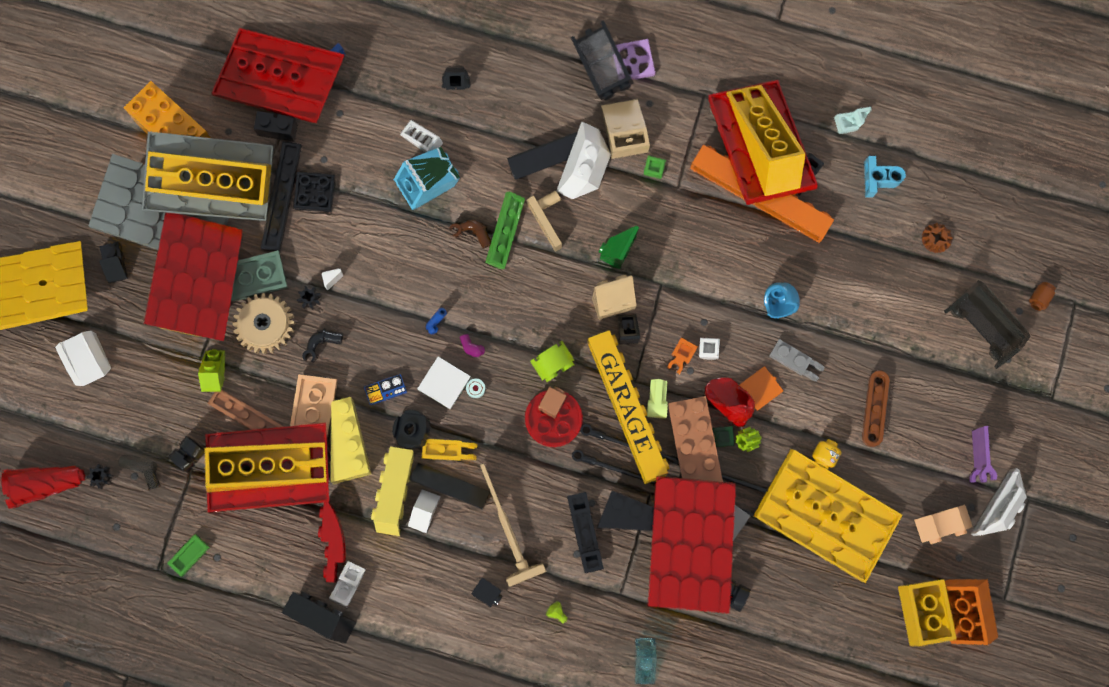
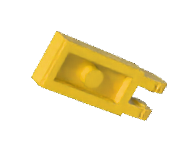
(447, 450)

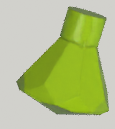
(556, 611)

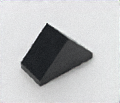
(628, 329)

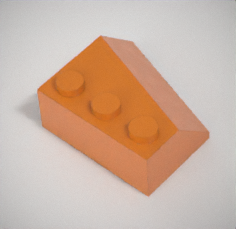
(971, 611)

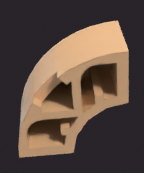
(944, 523)

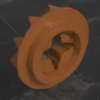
(928, 238)

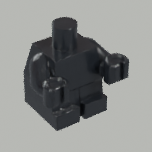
(455, 77)

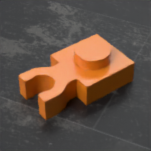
(683, 353)

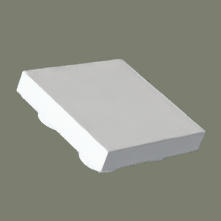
(444, 383)

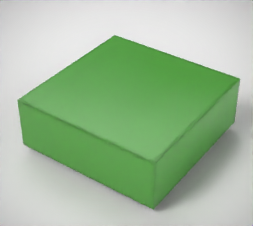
(654, 167)

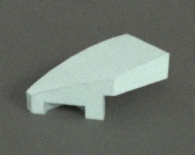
(851, 121)

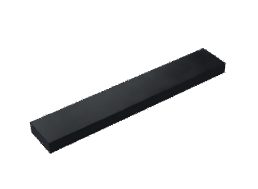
(281, 196)

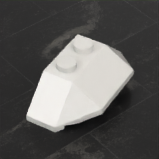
(585, 163)
(1004, 505)

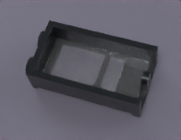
(603, 62)

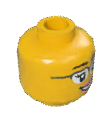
(826, 453)

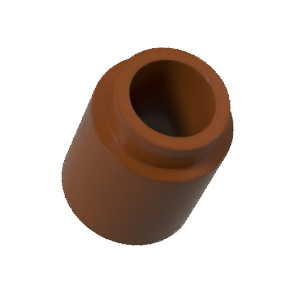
(1042, 296)

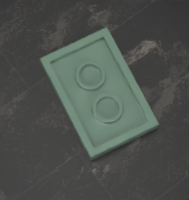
(258, 276)

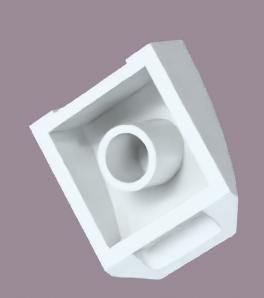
(84, 358)

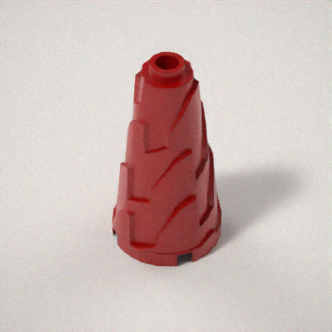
(37, 483)

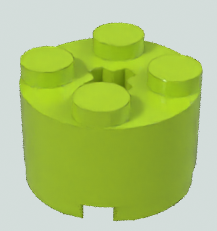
(552, 361)

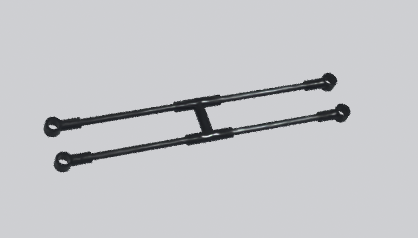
(602, 435)

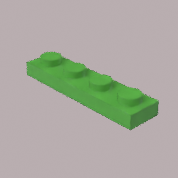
(505, 230)

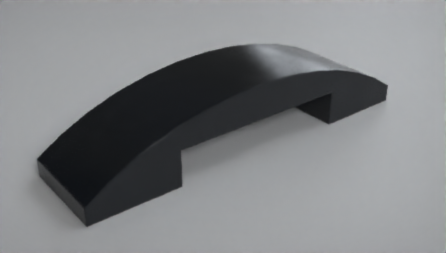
(585, 532)

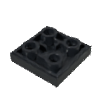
(314, 192)

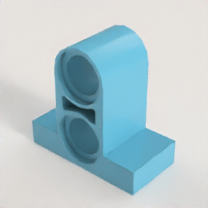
(884, 173)

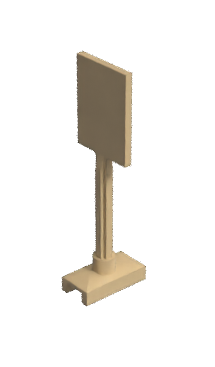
(524, 571)

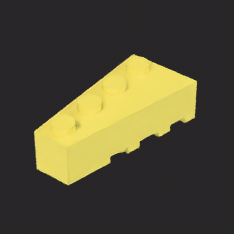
(347, 444)
(392, 491)

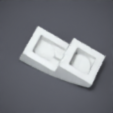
(347, 584)

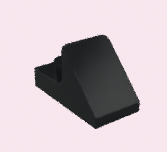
(113, 262)

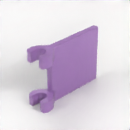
(981, 456)

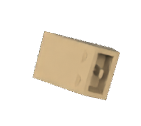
(625, 129)
(614, 297)

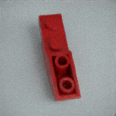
(332, 532)

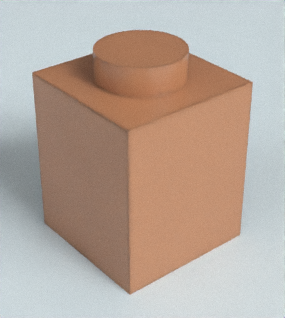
(552, 401)

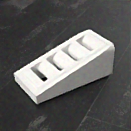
(430, 144)

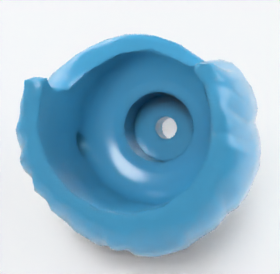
(781, 300)

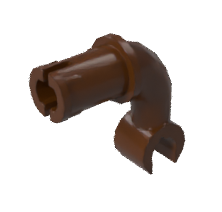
(477, 228)

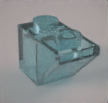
(645, 660)

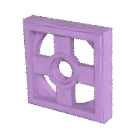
(650, 71)

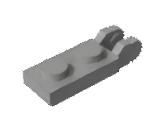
(795, 360)

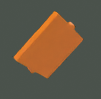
(762, 387)

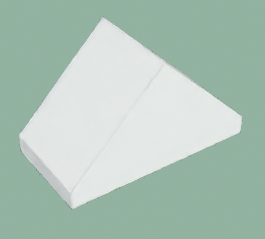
(423, 511)

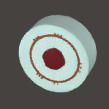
(475, 388)

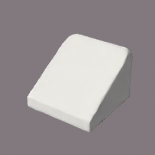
(331, 277)

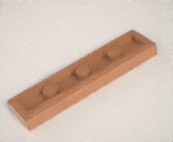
(240, 411)

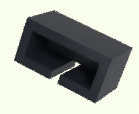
(277, 128)

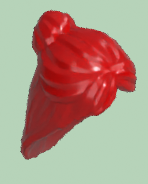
(730, 400)

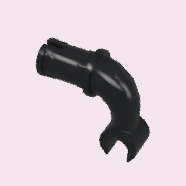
(321, 337)

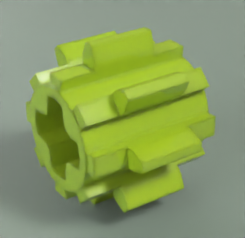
(748, 439)

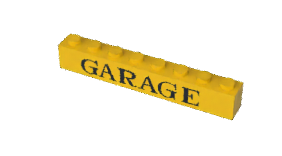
(627, 406)

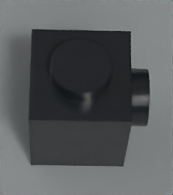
(487, 593)

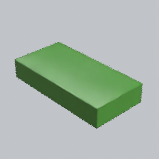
(188, 555)

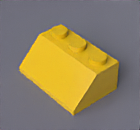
(927, 613)

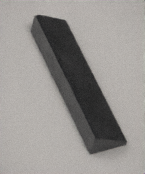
(541, 156)
(450, 486)

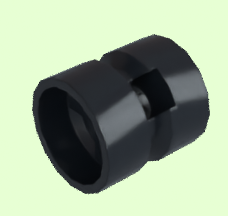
(189, 447)
(738, 596)

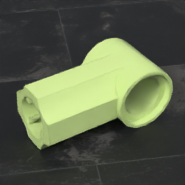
(657, 401)

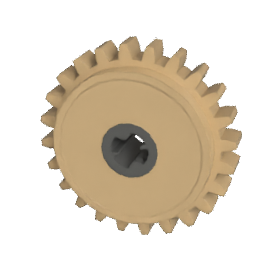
(257, 335)

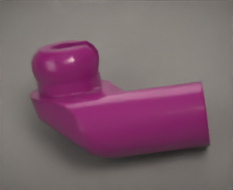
(470, 348)

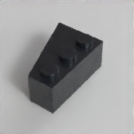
(626, 514)
(318, 617)

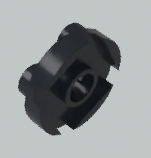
(420, 433)

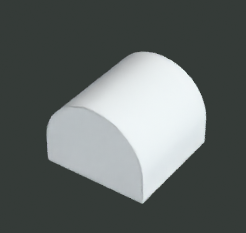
(709, 348)

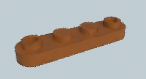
(875, 409)

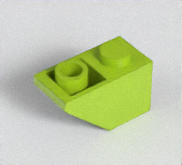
(212, 371)

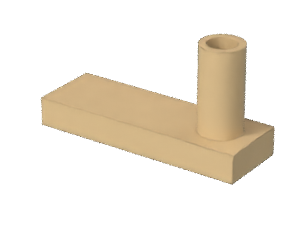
(536, 208)

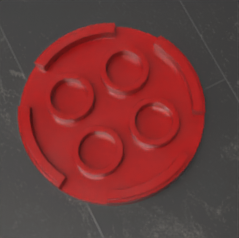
(553, 431)

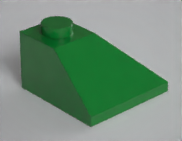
(618, 247)

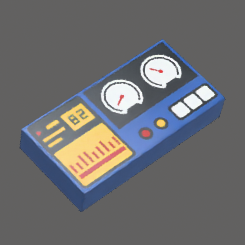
(385, 389)

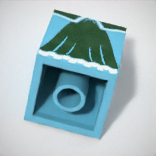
(426, 177)

